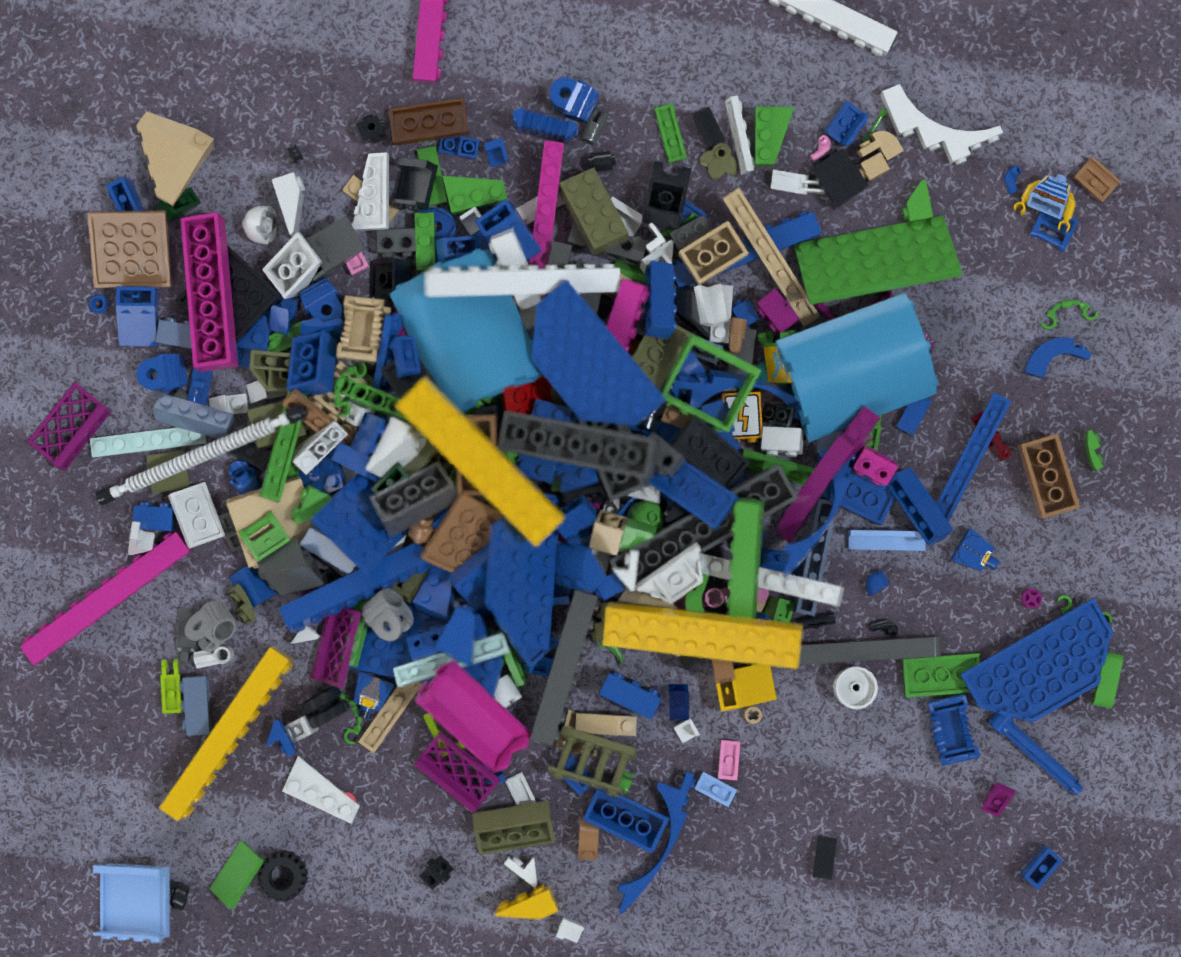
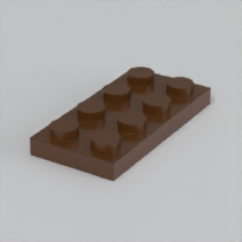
(428, 121)

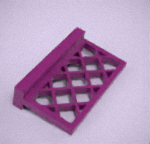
(80, 438)
(328, 647)
(449, 779)

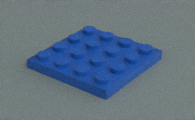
(355, 526)

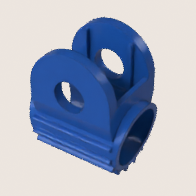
(579, 103)
(318, 297)
(170, 373)

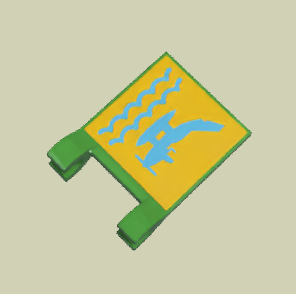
(774, 367)

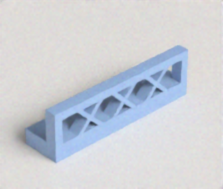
(885, 540)

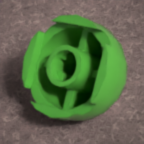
(648, 513)

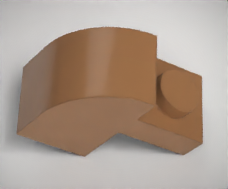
(722, 670)
(588, 840)

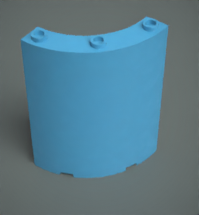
(467, 342)
(856, 362)

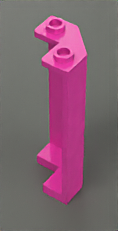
(473, 716)

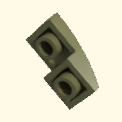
(244, 611)
(598, 632)

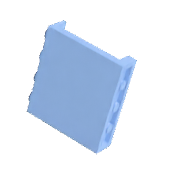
(134, 901)

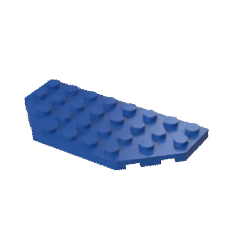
(589, 362)
(522, 583)
(382, 656)
(1044, 666)

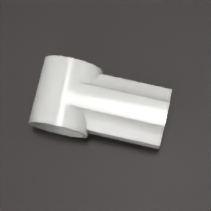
(205, 659)

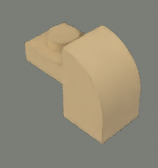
(883, 142)

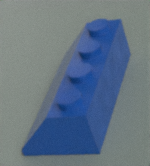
(626, 819)

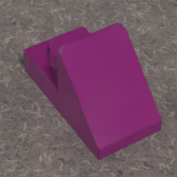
(997, 799)

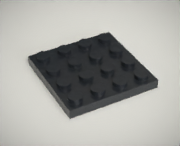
(250, 295)

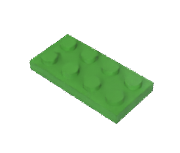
(937, 674)

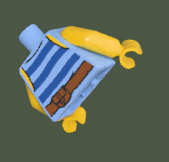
(1051, 197)

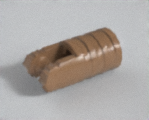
(736, 334)

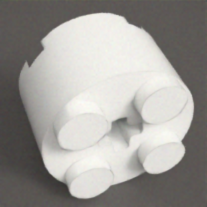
(507, 691)

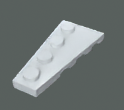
(313, 788)

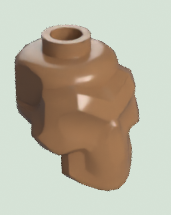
(423, 530)

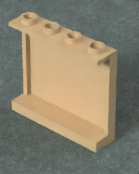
(250, 508)

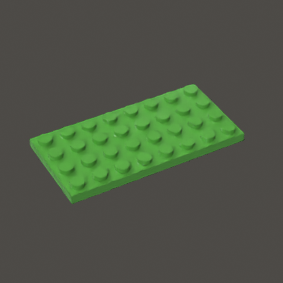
(877, 260)

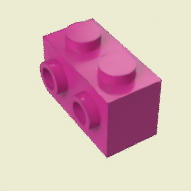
(875, 465)

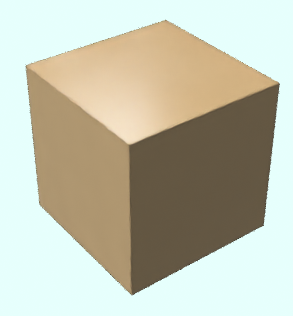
(608, 532)

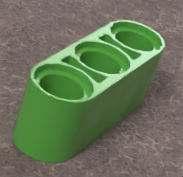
(1107, 688)

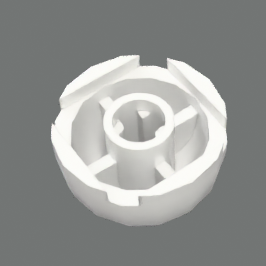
(260, 221)

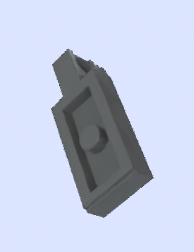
(184, 644)

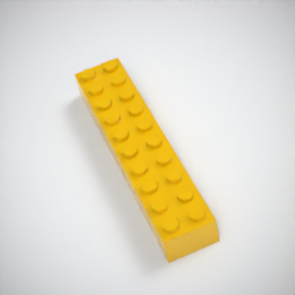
(480, 461)
(702, 635)
(224, 736)

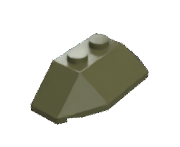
(270, 369)

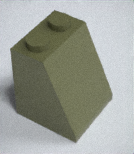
(272, 411)

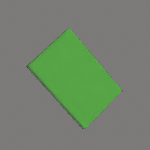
(236, 874)

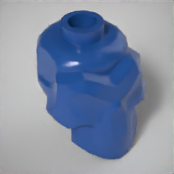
(243, 477)

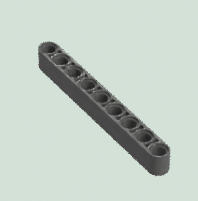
(870, 650)

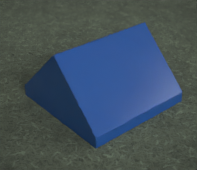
(253, 585)

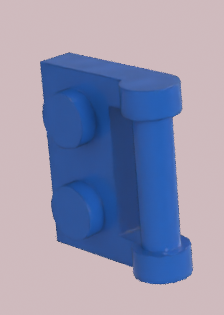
(1052, 223)

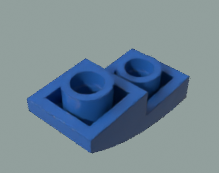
(459, 147)
(913, 415)

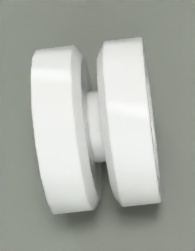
(866, 683)

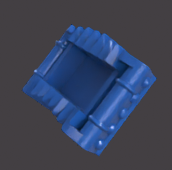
(544, 125)
(951, 730)

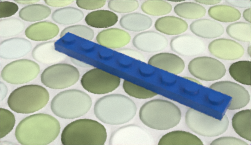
(972, 454)

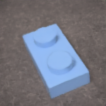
(715, 789)

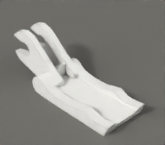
(793, 183)

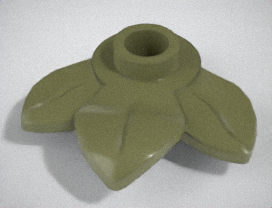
(719, 164)

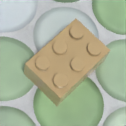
(713, 253)

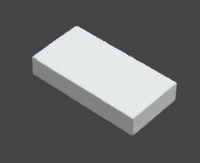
(520, 790)

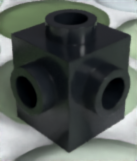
(371, 135)
(436, 872)

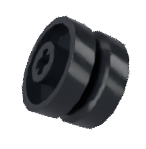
(325, 707)

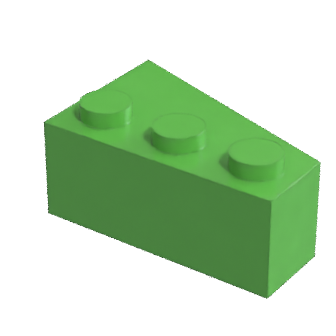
(769, 132)
(473, 192)

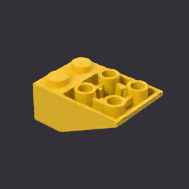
(751, 686)
(531, 906)

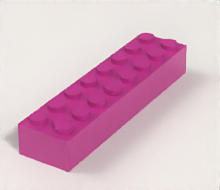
(209, 292)

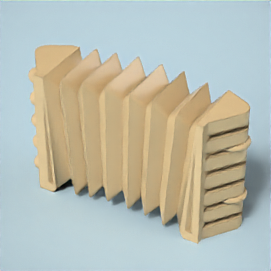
(362, 328)

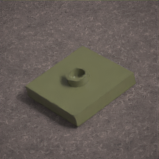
(172, 483)

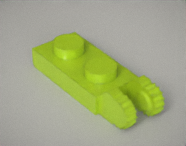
(170, 688)

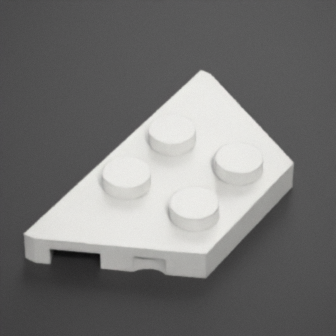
(675, 576)

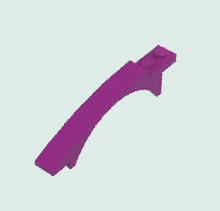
(839, 453)

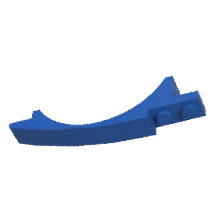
(703, 387)
(798, 551)
(675, 800)

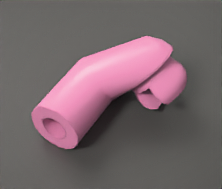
(823, 148)

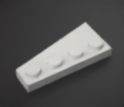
(373, 201)

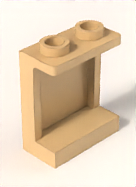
(326, 401)

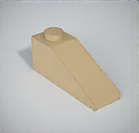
(606, 724)

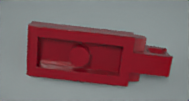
(996, 444)

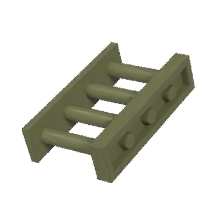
(590, 742)

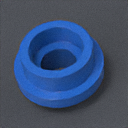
(92, 304)

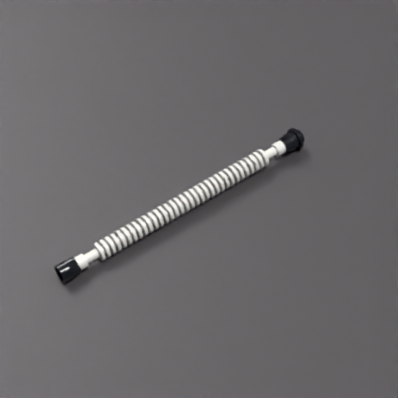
(202, 454)

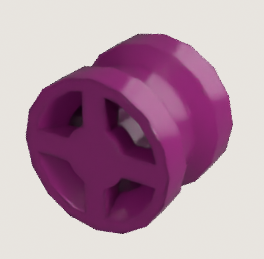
(1034, 599)

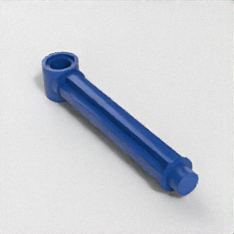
(1005, 725)

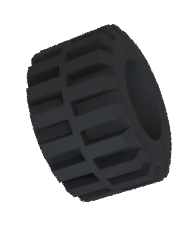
(294, 864)

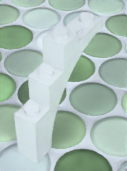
(931, 134)

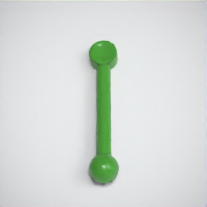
(883, 112)
(692, 216)

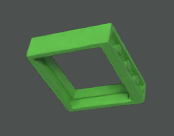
(738, 401)

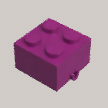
(779, 315)

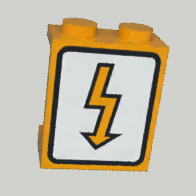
(749, 420)

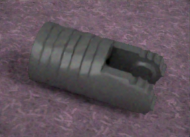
(592, 129)

